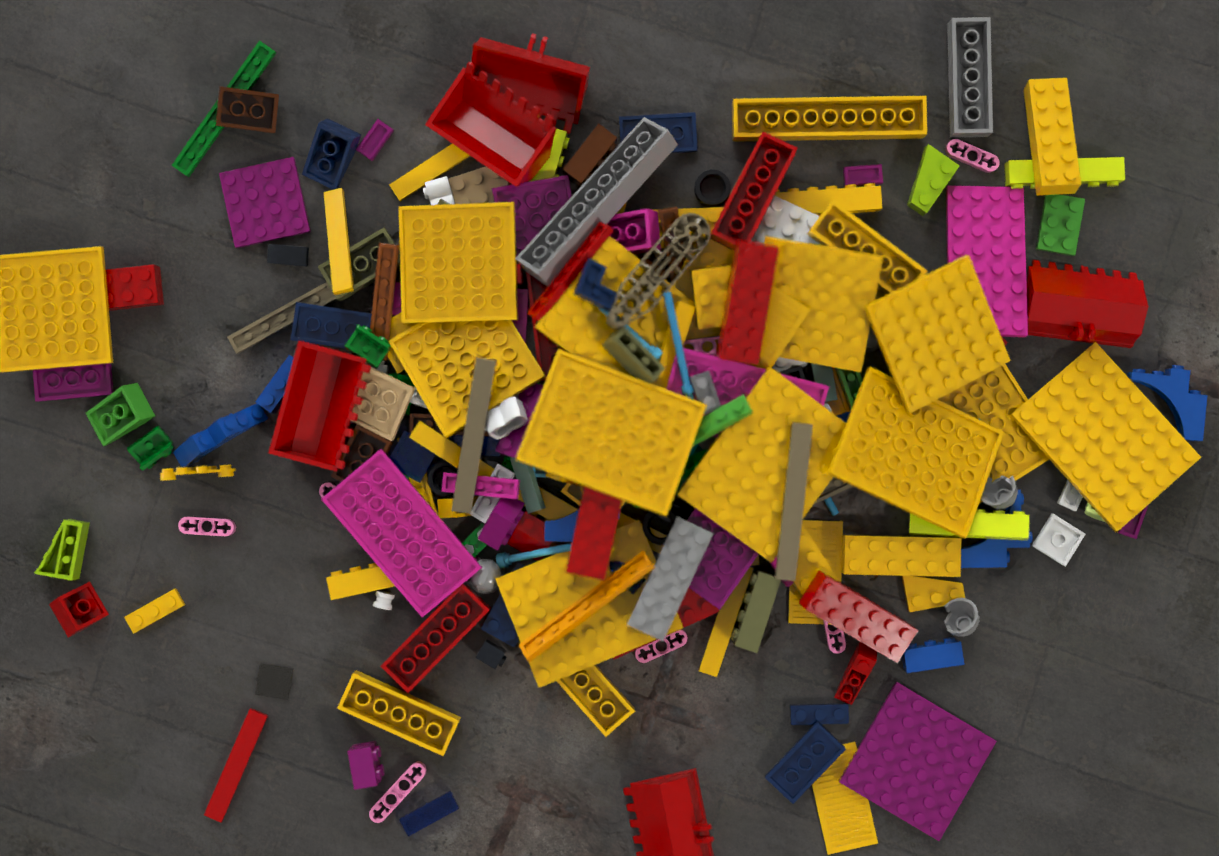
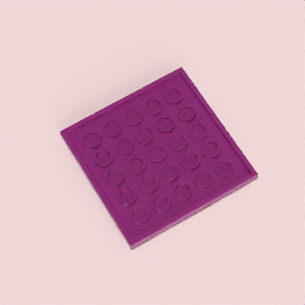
(917, 761)

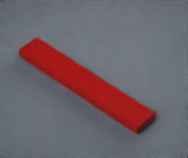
(570, 271)
(236, 765)

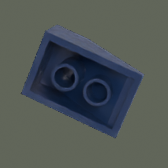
(330, 153)

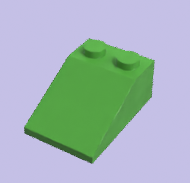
(120, 413)

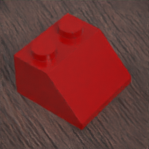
(529, 535)
(78, 609)

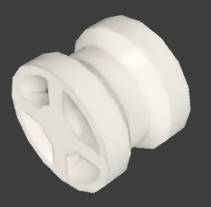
(383, 600)

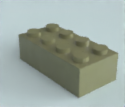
(363, 262)
(756, 610)

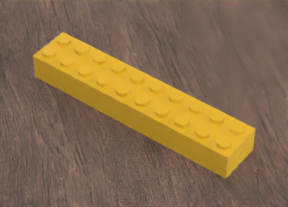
(830, 118)

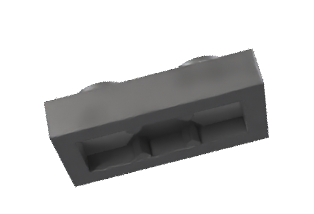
(705, 391)

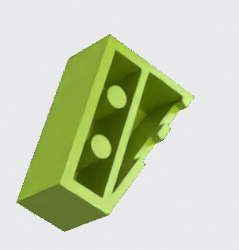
(931, 179)
(66, 552)

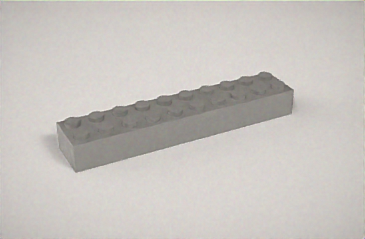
(597, 199)

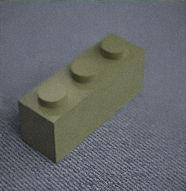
(633, 355)

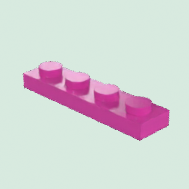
(486, 486)

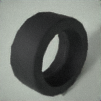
(716, 174)
(431, 478)
(646, 526)

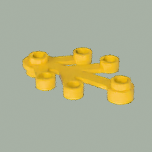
(224, 471)

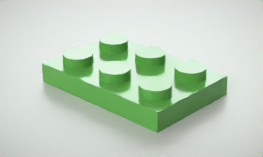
(1060, 224)

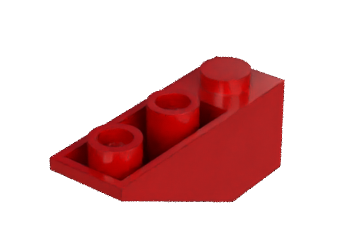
(856, 673)

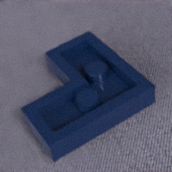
(591, 289)

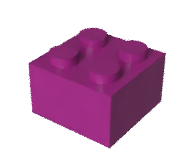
(502, 522)
(365, 764)

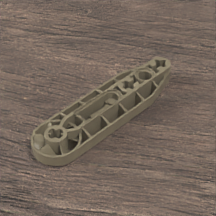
(650, 279)

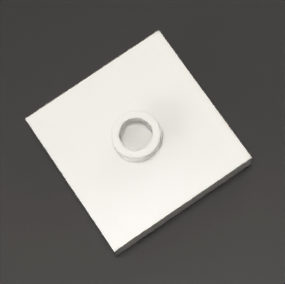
(1058, 539)

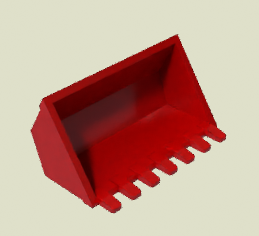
(543, 80)
(494, 126)
(1085, 305)
(319, 406)
(670, 815)

